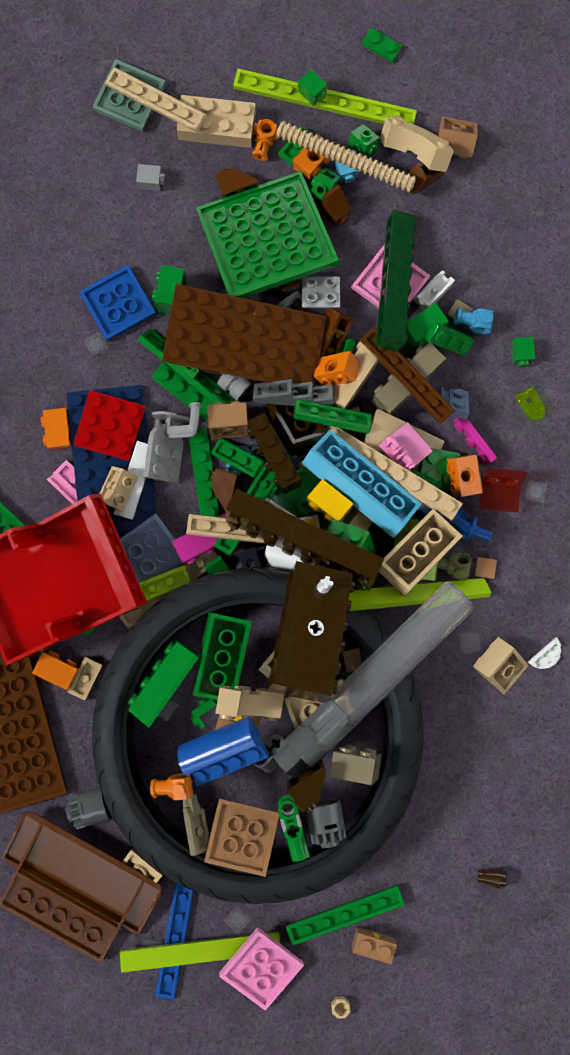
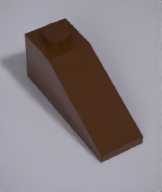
(335, 331)

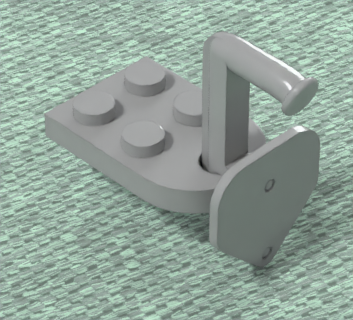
(166, 444)

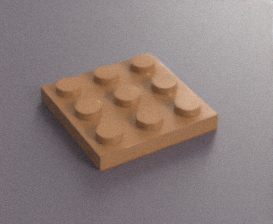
(242, 837)

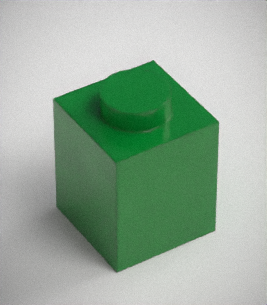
(312, 87)
(522, 351)

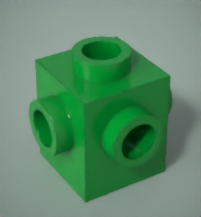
(363, 141)
(323, 183)

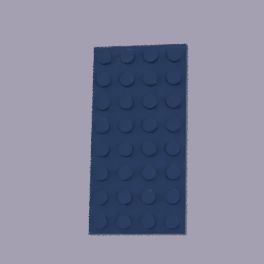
(93, 467)

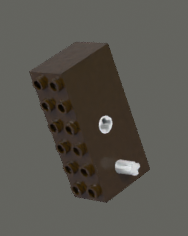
(311, 633)

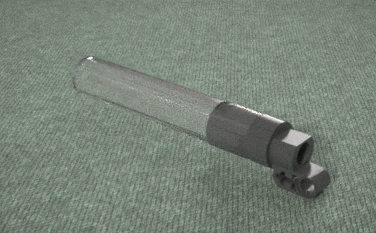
(369, 683)

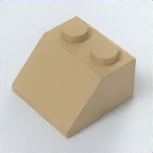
(501, 665)

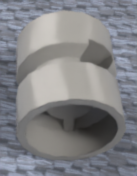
(237, 386)

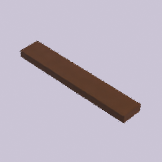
(410, 379)

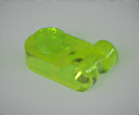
(533, 411)

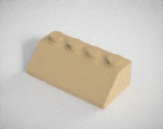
(346, 392)

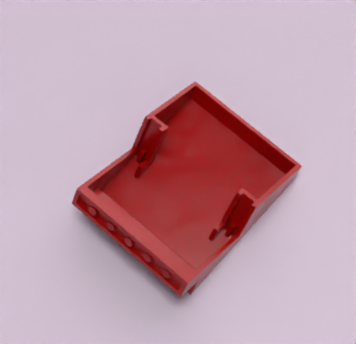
(62, 579)

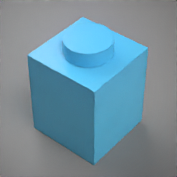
(347, 174)

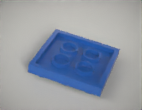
(117, 303)

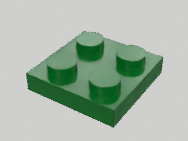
(436, 466)

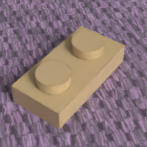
(85, 678)

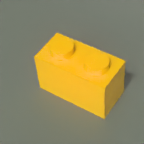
(329, 502)

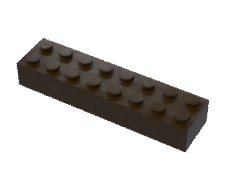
(301, 539)

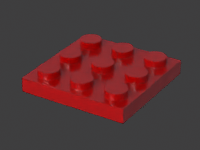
(109, 426)

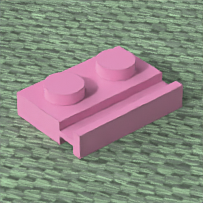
(64, 481)

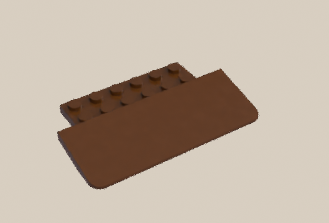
(74, 888)

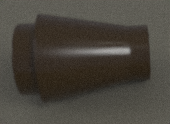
(493, 877)

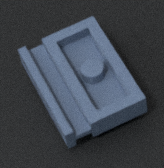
(458, 400)

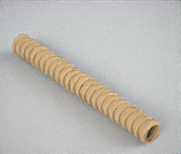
(345, 156)

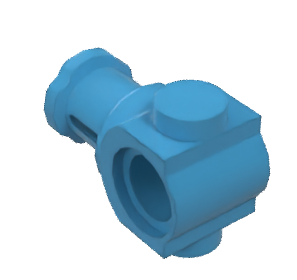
(478, 321)

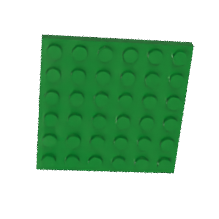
(267, 236)

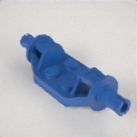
(467, 526)

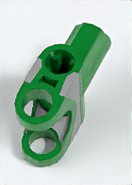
(295, 838)

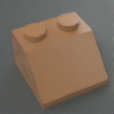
(460, 135)
(227, 420)

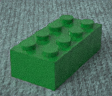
(220, 655)

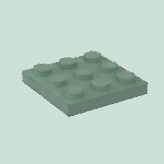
(123, 108)

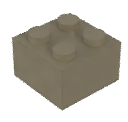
(355, 765)

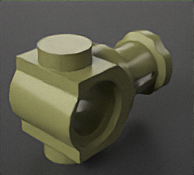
(456, 565)

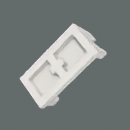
(434, 290)

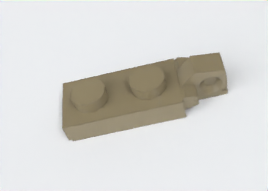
(195, 826)

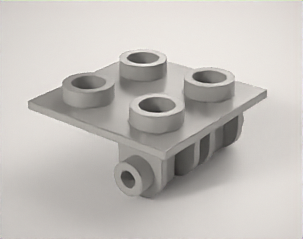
(320, 292)

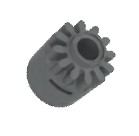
(87, 808)
(326, 823)

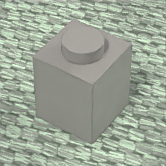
(150, 177)

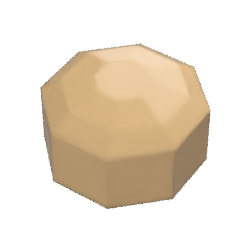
(340, 1007)

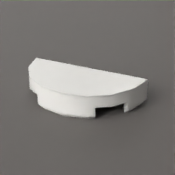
(547, 656)

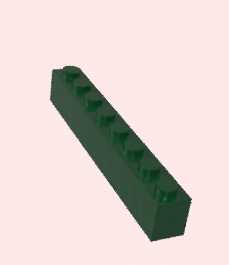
(395, 281)

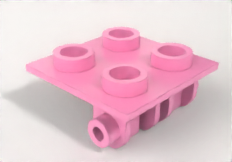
(405, 447)

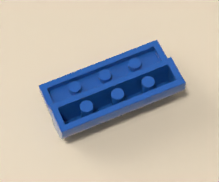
(222, 751)

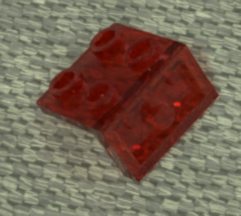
(501, 490)

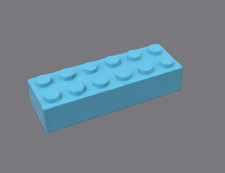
(361, 483)

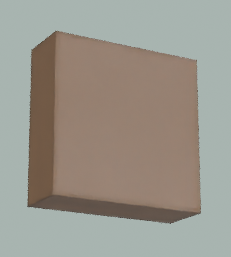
(485, 568)

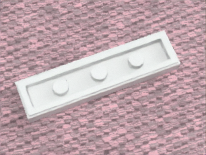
(137, 468)

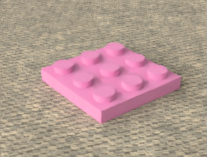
(369, 281)
(261, 968)

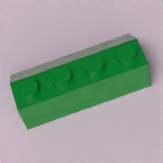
(162, 683)

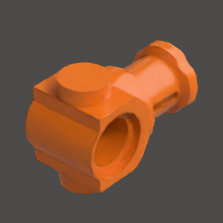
(264, 140)
(176, 787)

